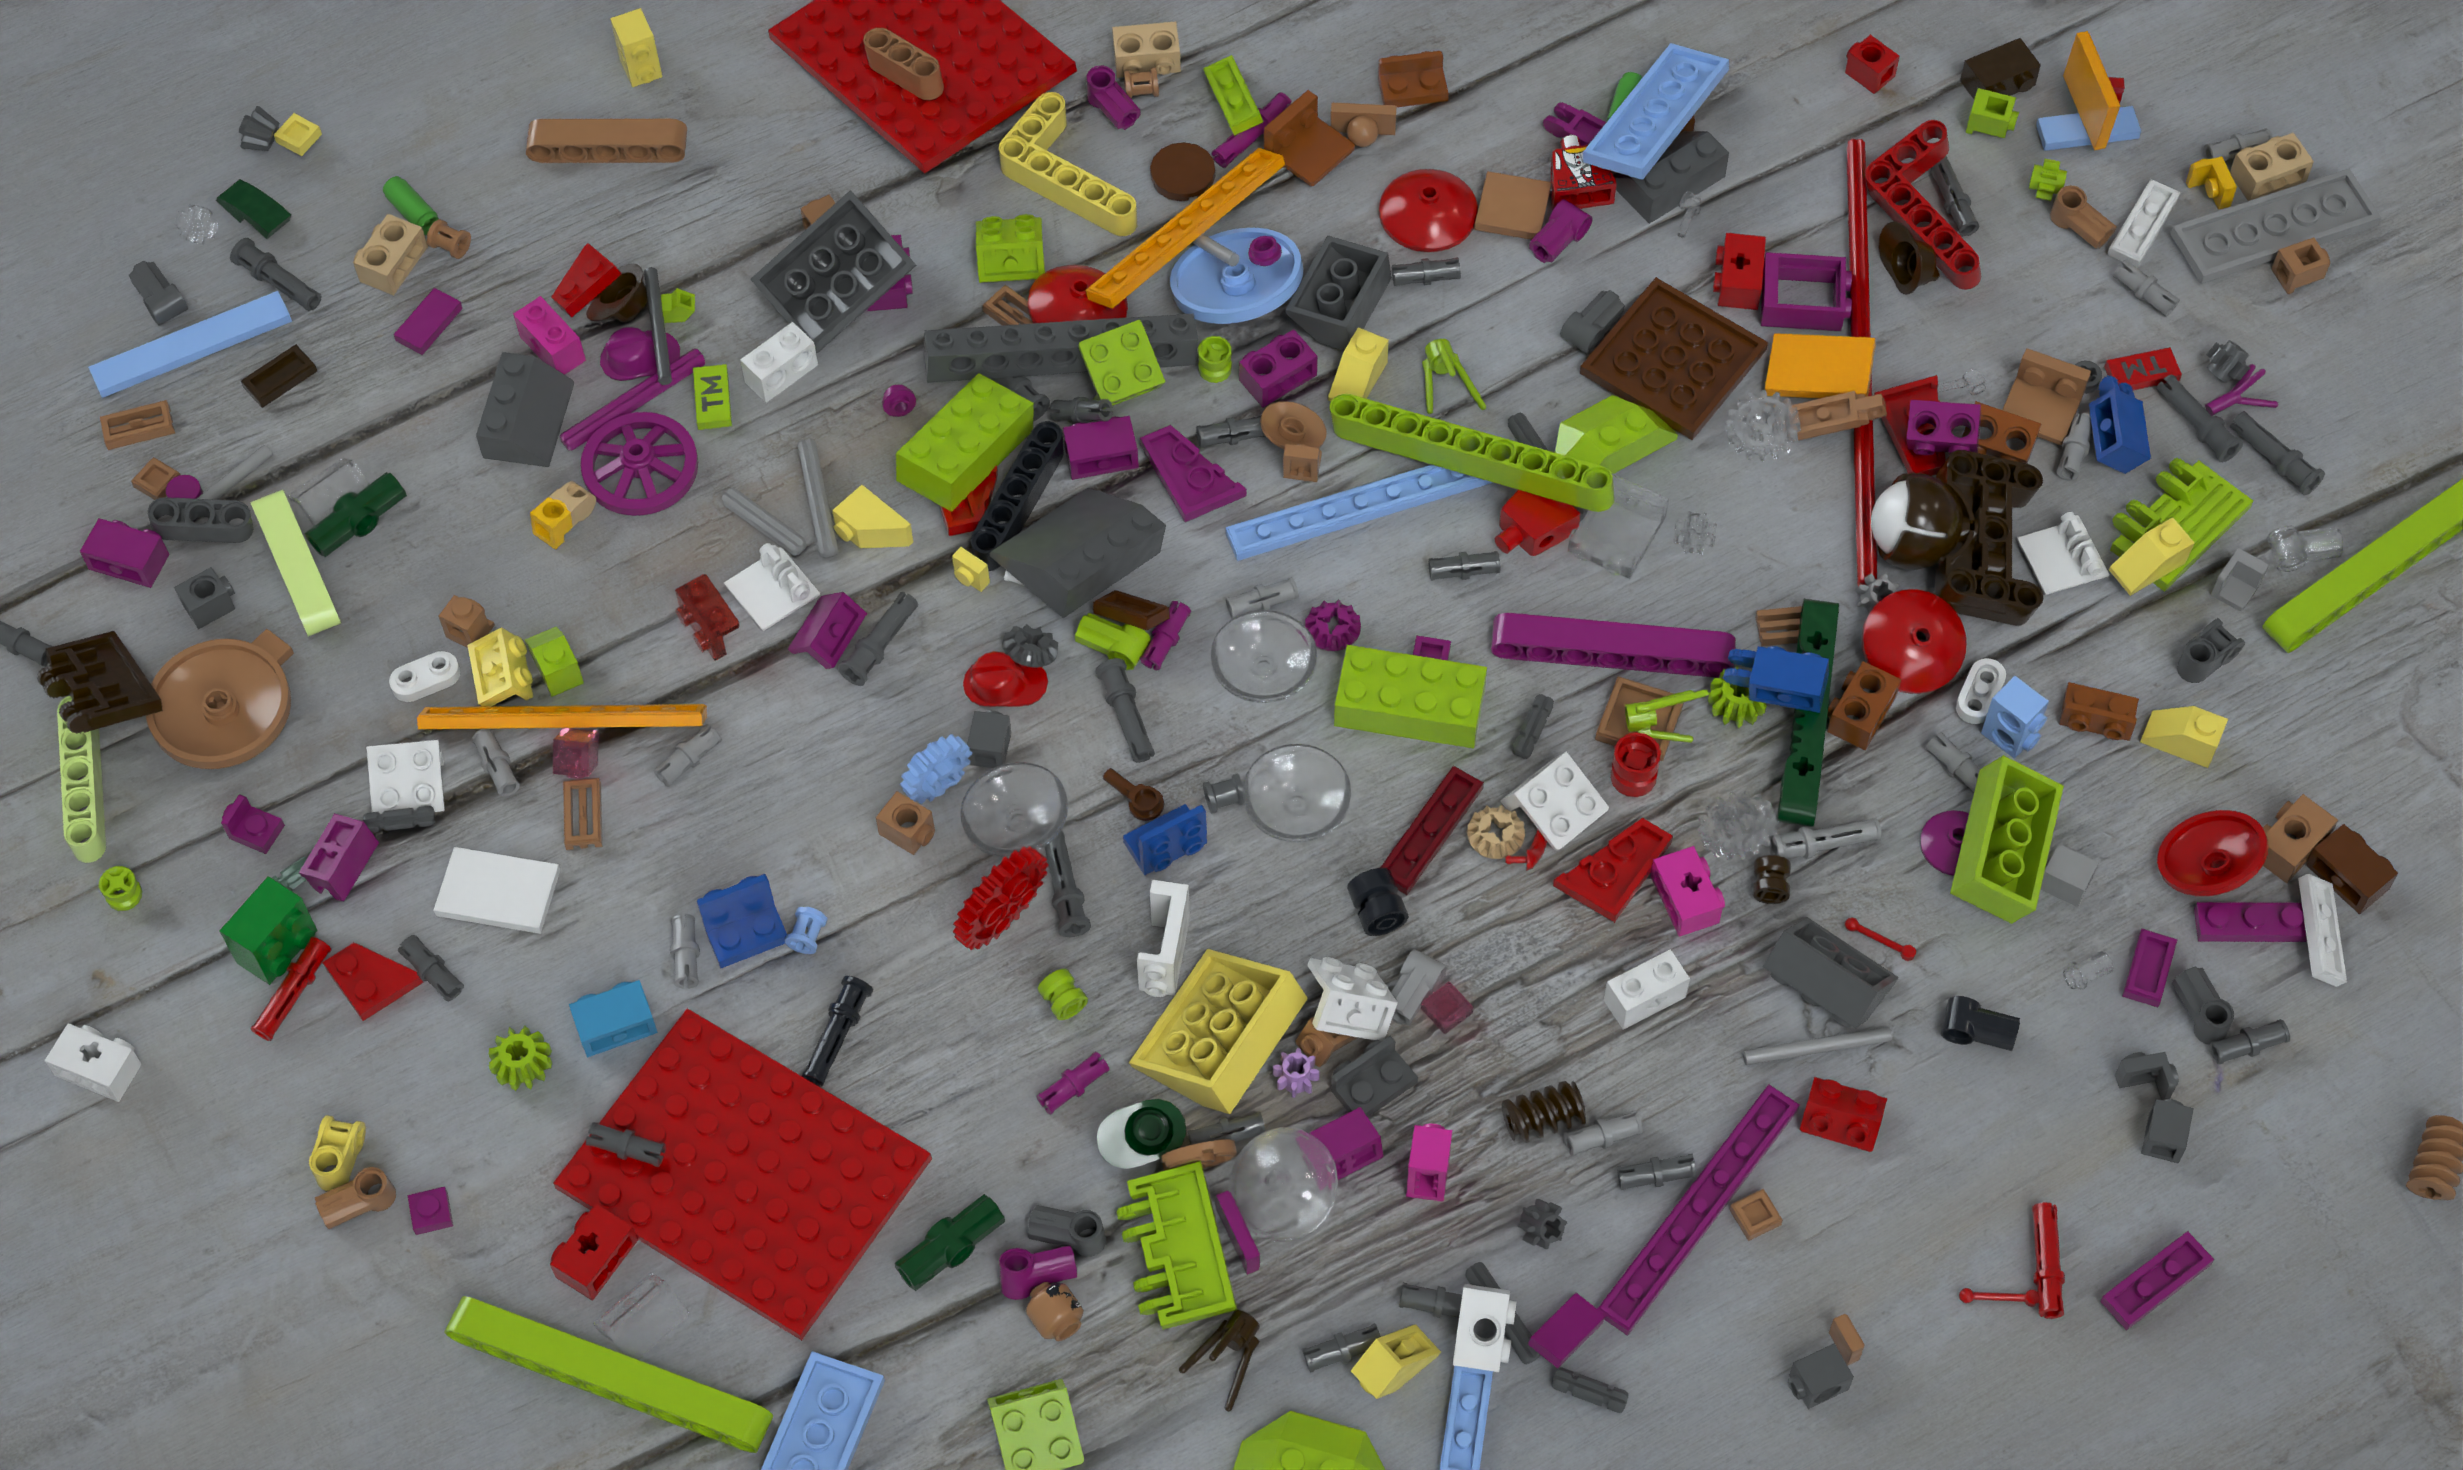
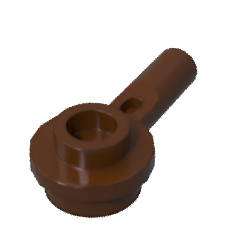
(1144, 801)

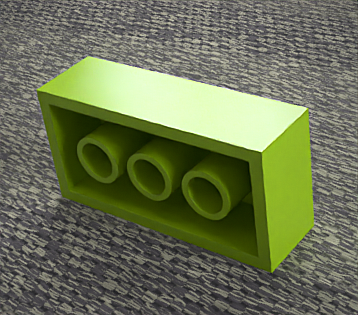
(964, 442)
(1410, 696)
(2007, 839)

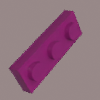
(2249, 922)
(2157, 1280)

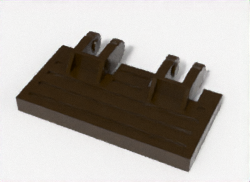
(101, 681)

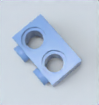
(2015, 718)

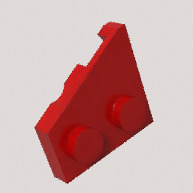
(584, 280)
(972, 508)
(369, 978)

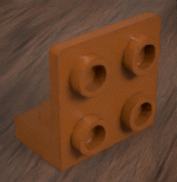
(1306, 141)

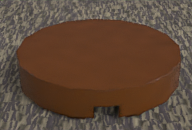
(1182, 171)

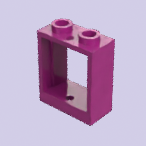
(1810, 269)

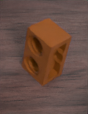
(2005, 427)
(1868, 707)

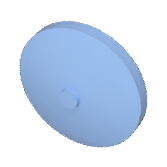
(1240, 292)

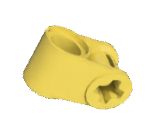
(337, 1145)

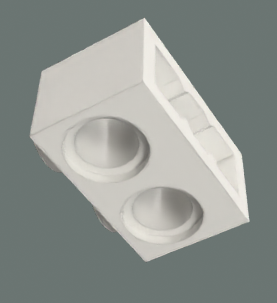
(779, 362)

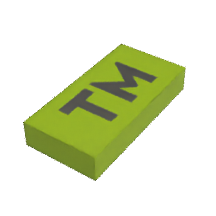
(712, 397)

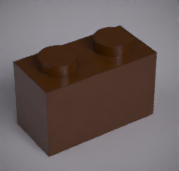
(2352, 868)

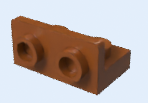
(1412, 79)
(2099, 712)

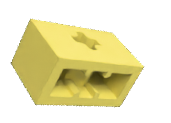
(636, 47)

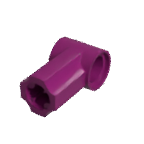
(1107, 95)
(1563, 227)
(1024, 1271)

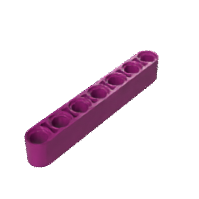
(1611, 644)

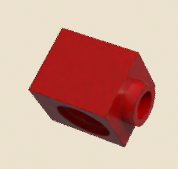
(1871, 63)

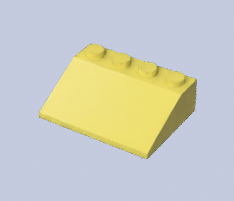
(1220, 1029)

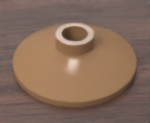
(1293, 425)

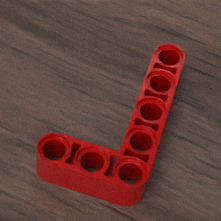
(1918, 209)

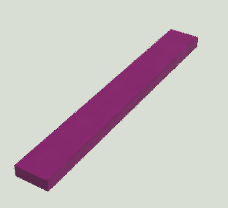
(1698, 1209)

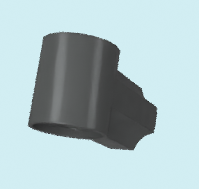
(159, 296)
(1588, 328)
(2204, 1004)
(1064, 1227)

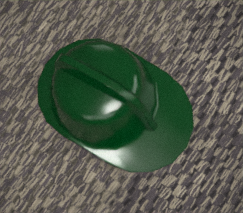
(1141, 1133)

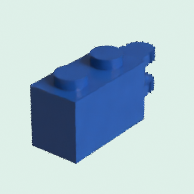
(2119, 426)
(1780, 676)

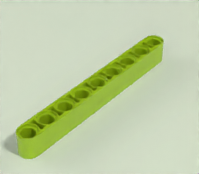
(1473, 452)
(2368, 570)
(609, 1374)

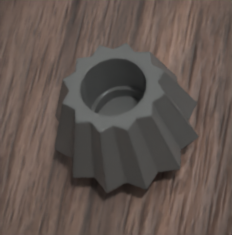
(258, 130)

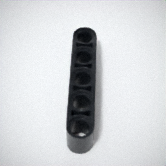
(1022, 482)

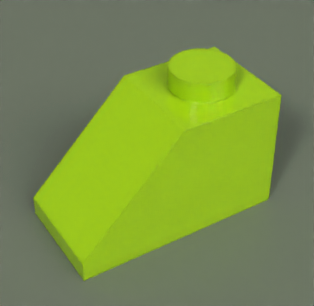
(555, 661)

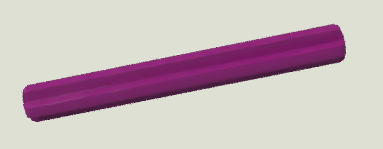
(631, 400)

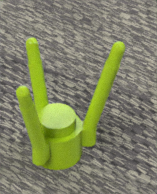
(1442, 361)
(1643, 715)

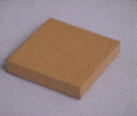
(1512, 205)
(1626, 691)

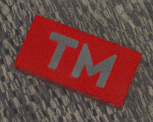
(2144, 369)

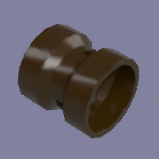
(1771, 879)

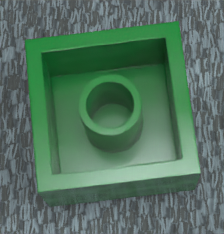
(268, 930)

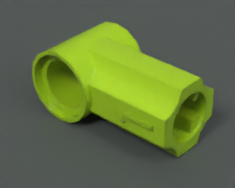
(1113, 640)

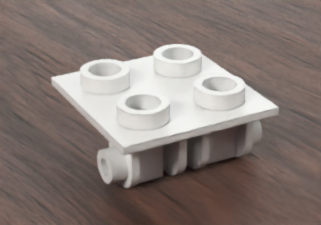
(2063, 555)
(771, 587)
(405, 776)

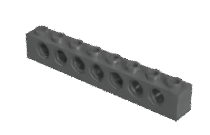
(1045, 347)

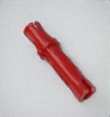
(289, 991)
(2048, 1270)

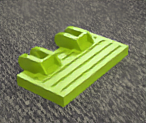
(2203, 508)
(1181, 1241)

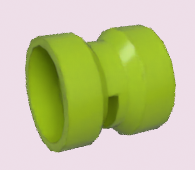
(1214, 359)
(1062, 994)

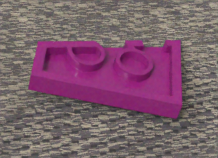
(1187, 475)

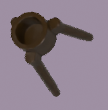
(1234, 1333)

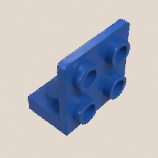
(1167, 838)
(741, 920)

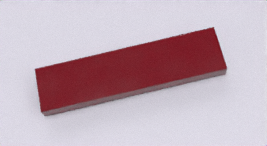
(1432, 828)

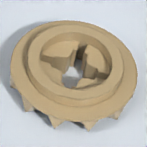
(1487, 843)

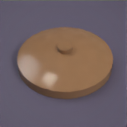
(219, 704)

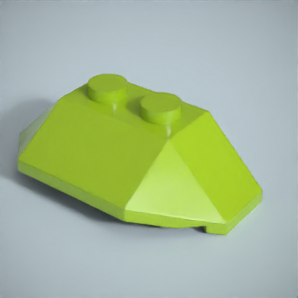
(1613, 434)
(1307, 1444)

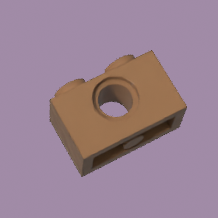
(2305, 821)

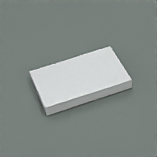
(497, 890)

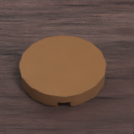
(1209, 1153)

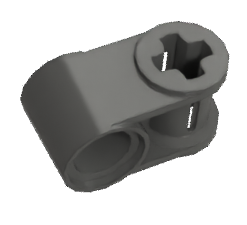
(2212, 650)

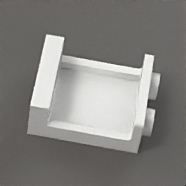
(1169, 909)

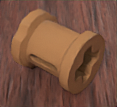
(1139, 77)
(448, 239)

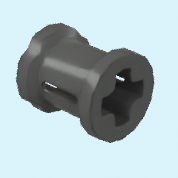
(1223, 793)

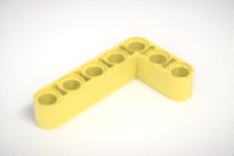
(1029, 163)

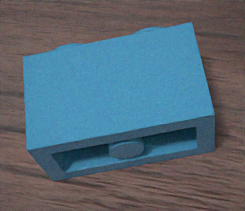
(613, 1018)

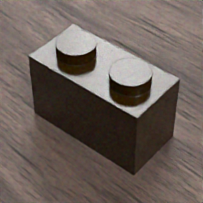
(2001, 70)

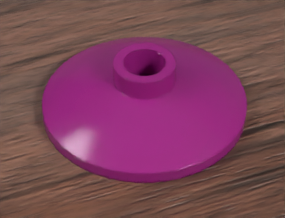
(1938, 842)

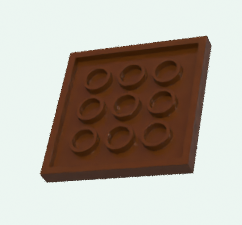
(1674, 357)

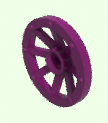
(639, 460)

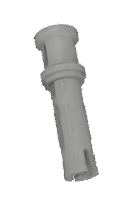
(1806, 839)

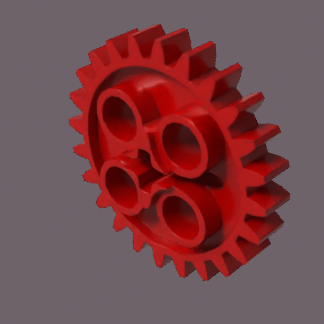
(1000, 898)

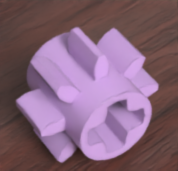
(1294, 1082)

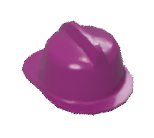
(632, 355)

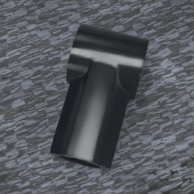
(1969, 1022)

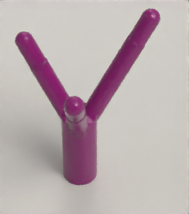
(2234, 396)

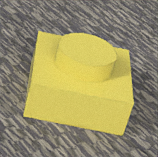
(297, 134)
(970, 569)

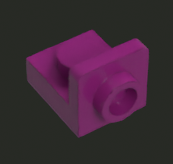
(251, 825)

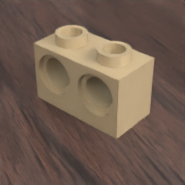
(1145, 47)
(2271, 166)
(390, 254)

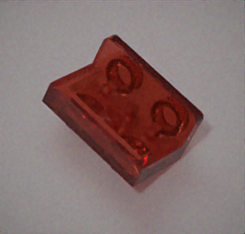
(707, 614)

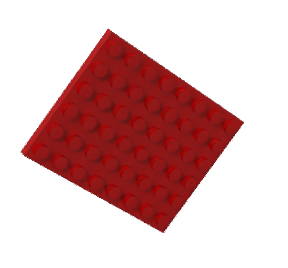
(985, 54)
(760, 1177)

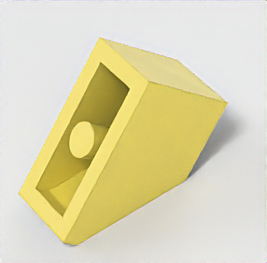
(1360, 365)
(870, 522)
(2152, 556)
(2185, 733)
(1394, 1360)

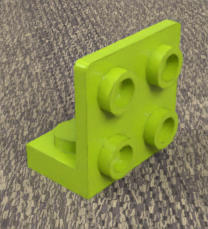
(1009, 248)
(1121, 363)
(1036, 1428)

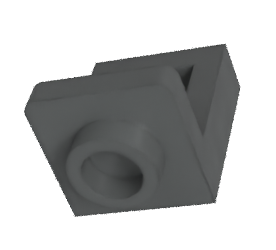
(2144, 1069)

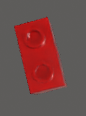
(1741, 271)
(591, 1270)

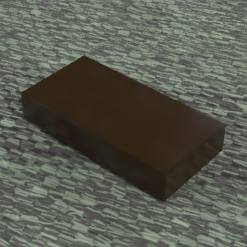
(279, 376)

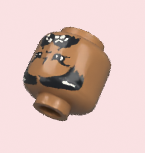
(1054, 1311)

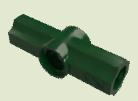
(355, 514)
(949, 1242)

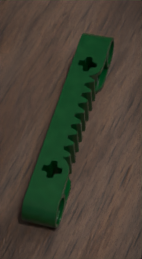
(1800, 793)

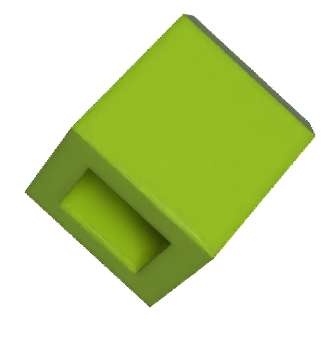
(677, 306)

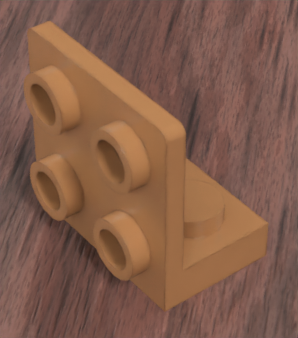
(2047, 393)

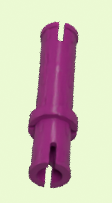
(1237, 144)

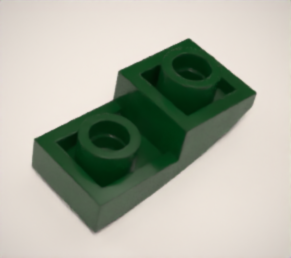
(254, 206)

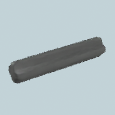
(1517, 1333)

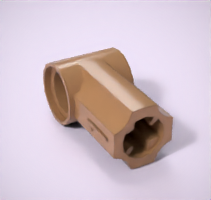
(2074, 212)
(353, 1198)

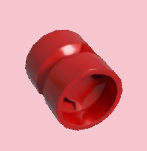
(1635, 764)

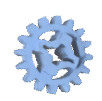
(936, 768)

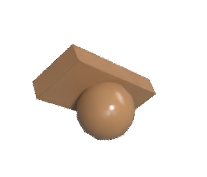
(1363, 121)

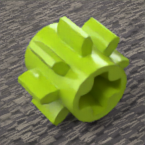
(2047, 179)

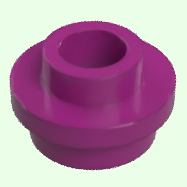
(1264, 251)
(898, 400)

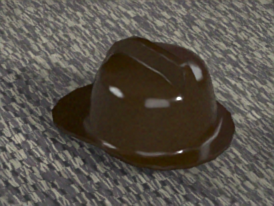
(1906, 259)
(622, 298)

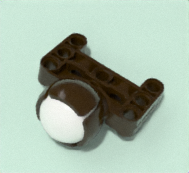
(1965, 528)

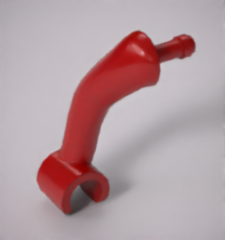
(1533, 854)

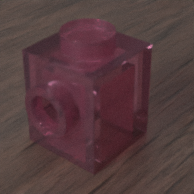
(575, 752)

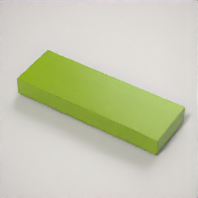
(1233, 95)

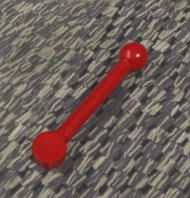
(1907, 952)
(2031, 1297)

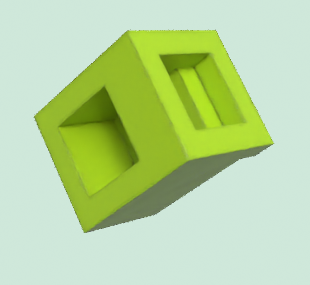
(1992, 113)

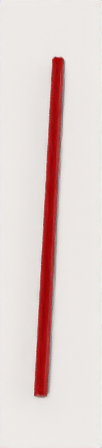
(1861, 328)

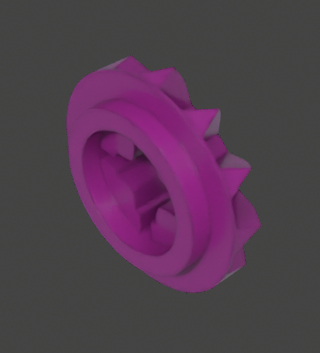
(1344, 634)

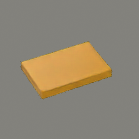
(2091, 90)
(1819, 365)

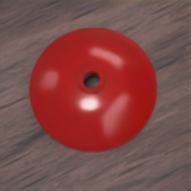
(1427, 222)
(1062, 296)
(1892, 643)
(2212, 853)

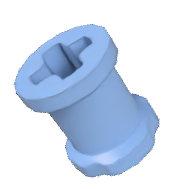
(798, 939)

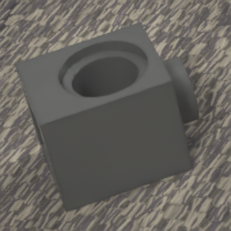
(202, 609)
(989, 739)
(2167, 1130)
(1820, 1376)

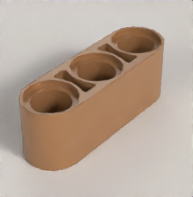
(903, 63)

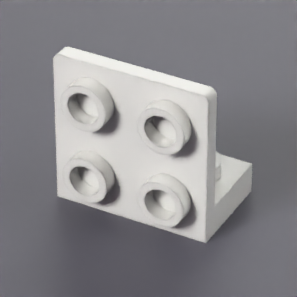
(1558, 801)
(1352, 1000)

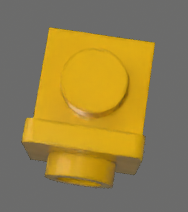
(2216, 178)

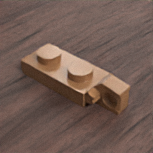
(1838, 413)

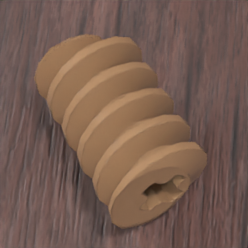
(2438, 1159)

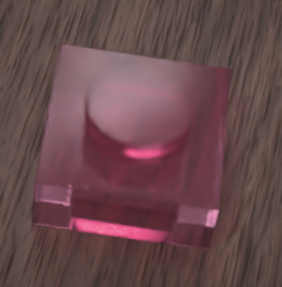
(1447, 1007)

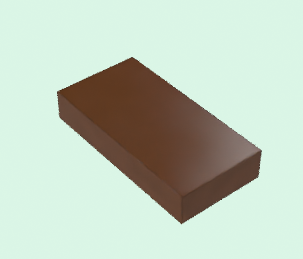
(1131, 610)

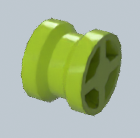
(118, 879)

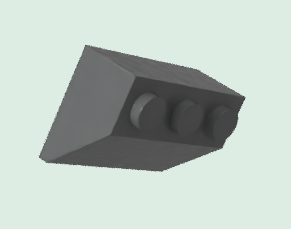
(1688, 164)
(1340, 291)
(524, 411)
(1829, 972)

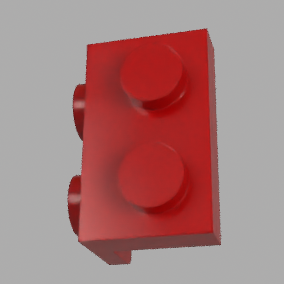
(1843, 1114)

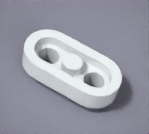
(424, 676)
(1980, 693)

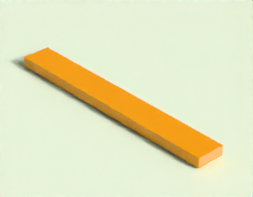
(1185, 228)
(562, 716)

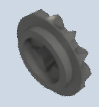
(1029, 654)

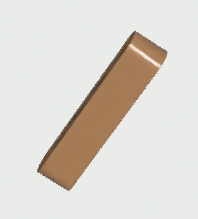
(606, 140)

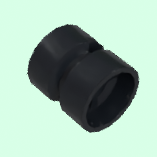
(1377, 899)

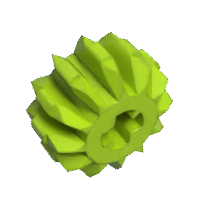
(1733, 702)
(523, 1070)

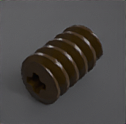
(1543, 1110)

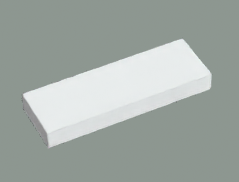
(2144, 223)
(2322, 930)

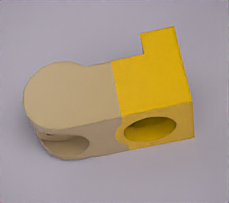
(561, 513)

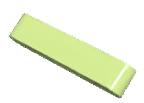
(295, 563)
(83, 792)

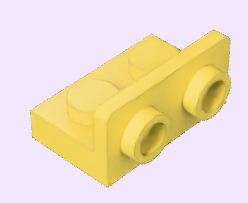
(500, 667)

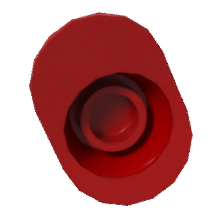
(1002, 682)

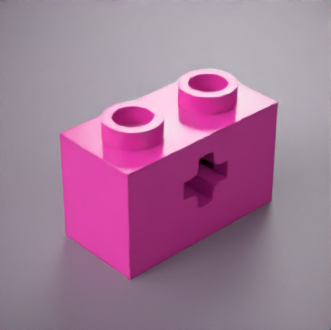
(549, 336)
(1687, 890)
(1429, 1162)

